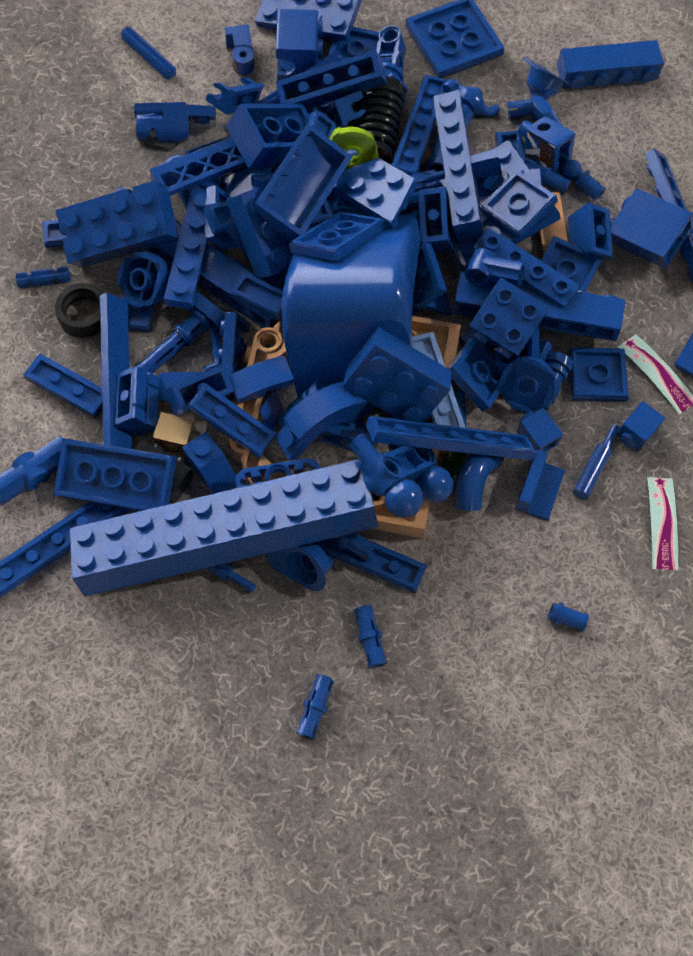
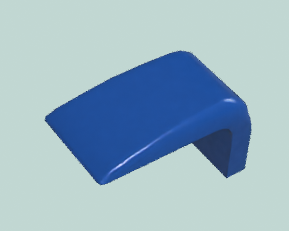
(338, 305)

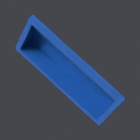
(302, 183)

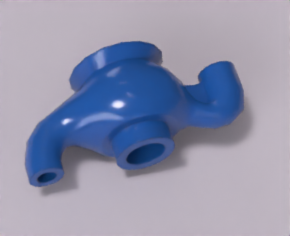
(472, 97)

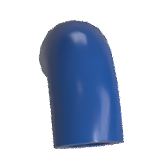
(472, 479)

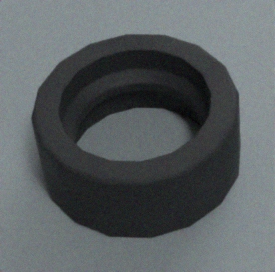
(70, 295)

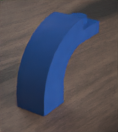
(318, 413)

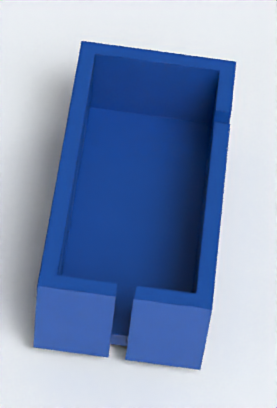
(117, 224)

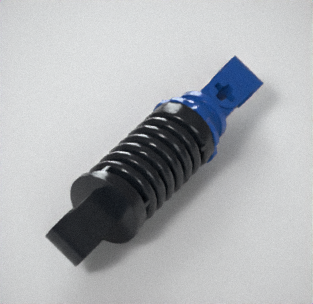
(385, 103)

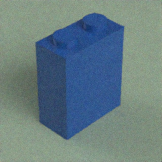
(651, 227)

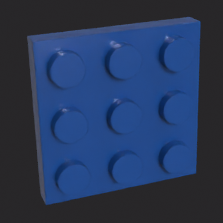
(454, 37)

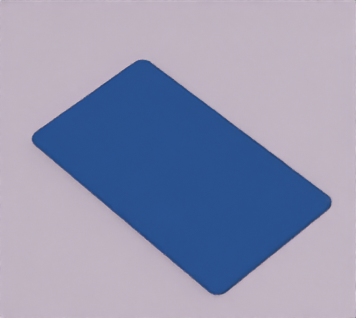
(272, 410)

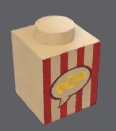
(174, 432)

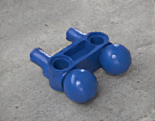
(403, 476)

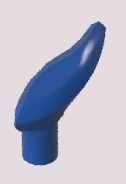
(216, 345)

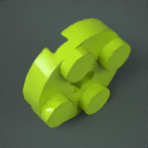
(357, 140)

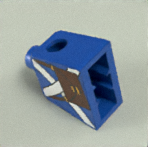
(547, 143)

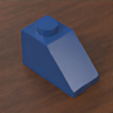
(591, 230)
(182, 393)
(210, 464)

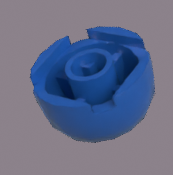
(143, 278)

